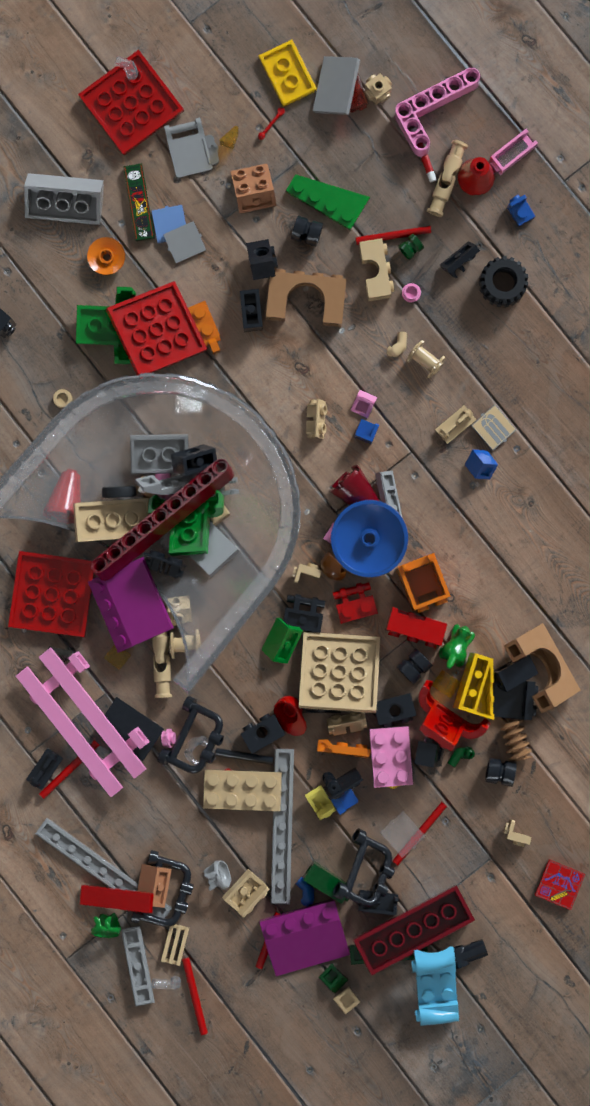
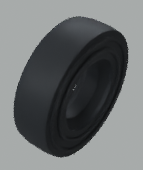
(117, 492)

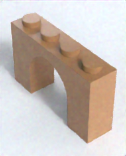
(284, 283)
(561, 682)

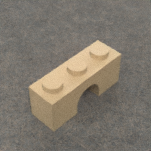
(374, 253)

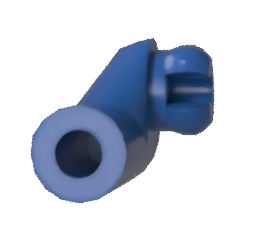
(308, 892)

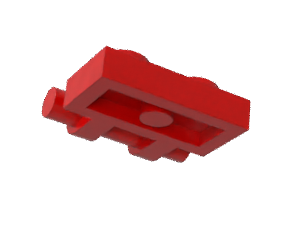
(357, 608)

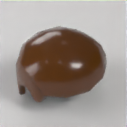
(332, 568)

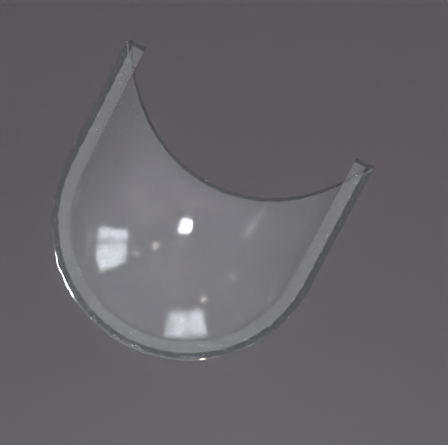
(90, 450)

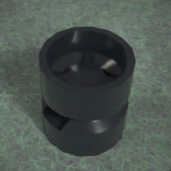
(307, 231)
(414, 666)
(502, 772)

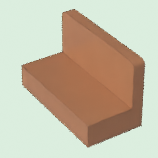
(155, 881)

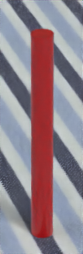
(395, 234)
(65, 773)
(425, 826)
(194, 996)

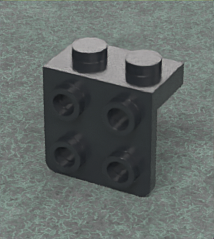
(516, 702)

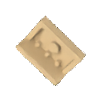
(246, 893)

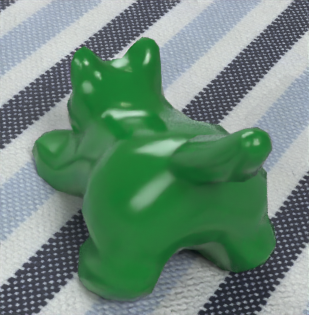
(455, 649)

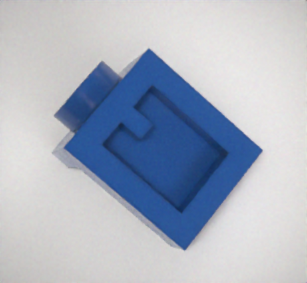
(520, 210)

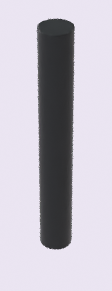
(244, 756)

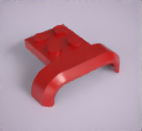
(445, 725)

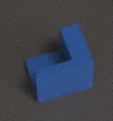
(366, 431)
(481, 464)
(346, 801)

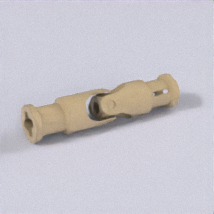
(448, 176)
(161, 647)

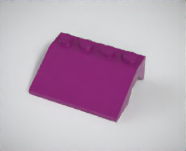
(131, 605)
(304, 937)

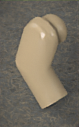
(398, 348)

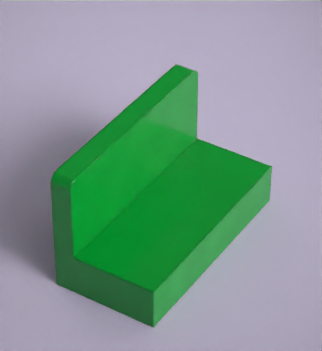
(281, 641)

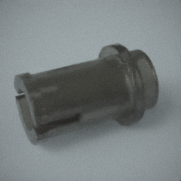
(63, 654)

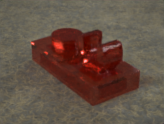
(359, 99)

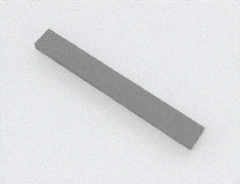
(282, 830)
(91, 861)

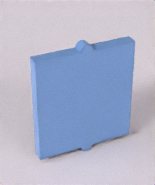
(167, 220)

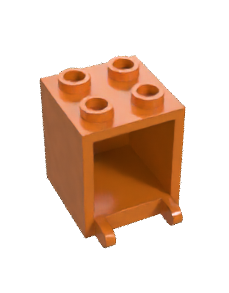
(422, 578)

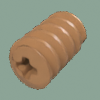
(516, 740)

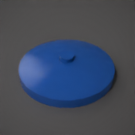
(369, 538)

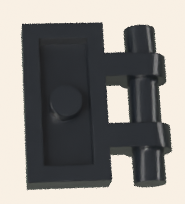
(305, 620)

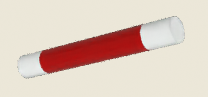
(426, 162)

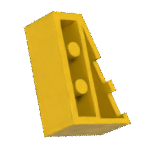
(476, 687)

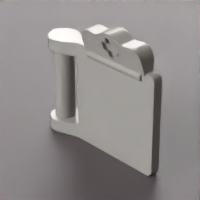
(194, 152)

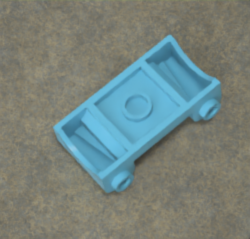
(436, 987)

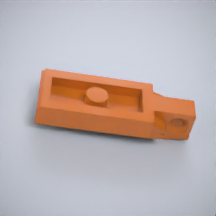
(205, 325)
(342, 749)

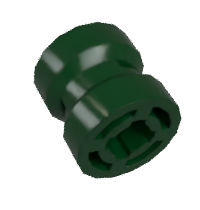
(411, 246)

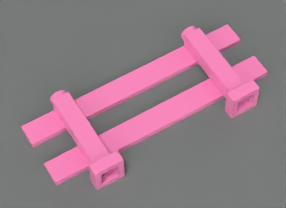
(64, 676)

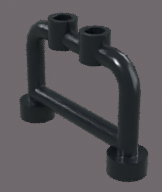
(215, 738)
(386, 871)
(185, 889)

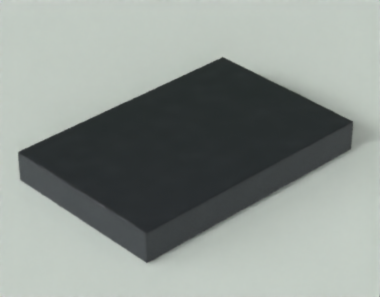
(126, 719)

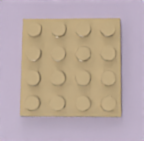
(339, 672)

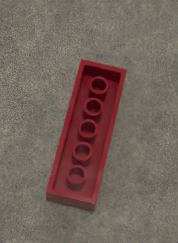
(413, 929)

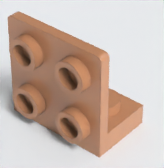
(253, 188)

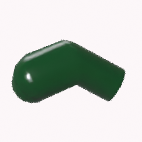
(461, 753)

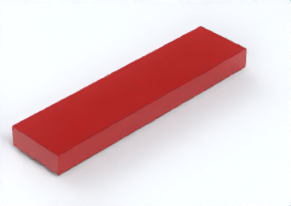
(116, 898)

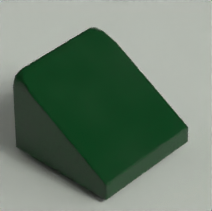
(333, 978)

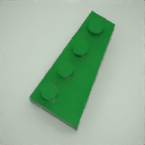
(334, 202)

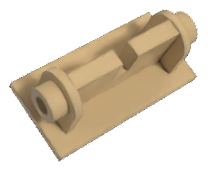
(317, 410)
(455, 424)
(337, 723)

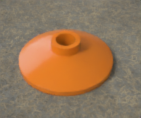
(102, 247)

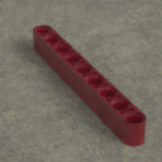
(158, 528)

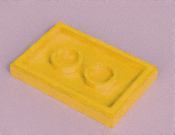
(287, 73)

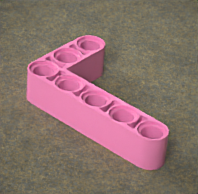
(431, 104)

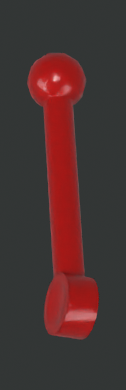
(281, 111)

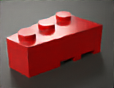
(416, 627)

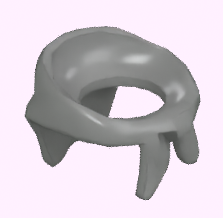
(218, 875)

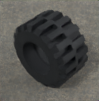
(512, 268)

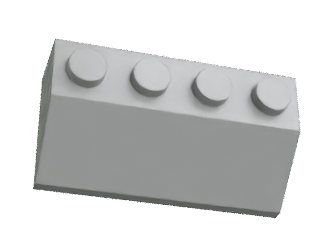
(63, 198)

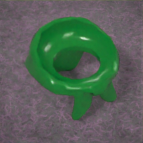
(106, 926)

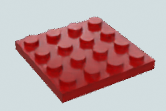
(131, 108)
(156, 329)
(51, 594)

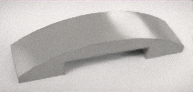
(166, 486)

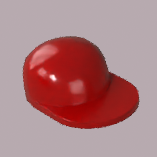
(290, 715)

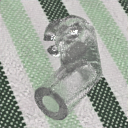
(129, 66)
(168, 984)

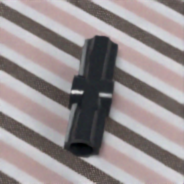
(469, 953)

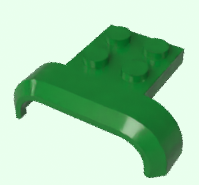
(95, 326)
(192, 533)

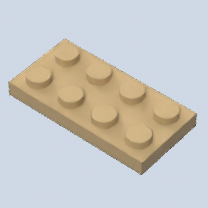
(108, 518)
(242, 790)

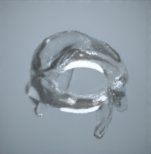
(191, 745)

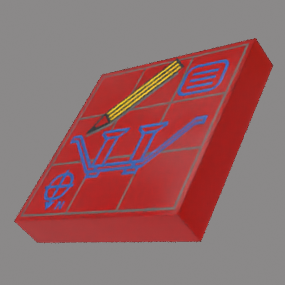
(559, 884)

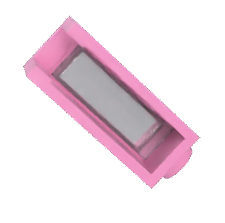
(512, 152)

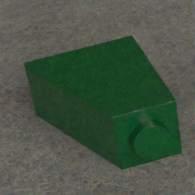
(323, 880)

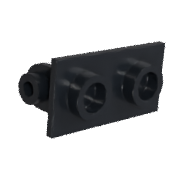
(44, 769)

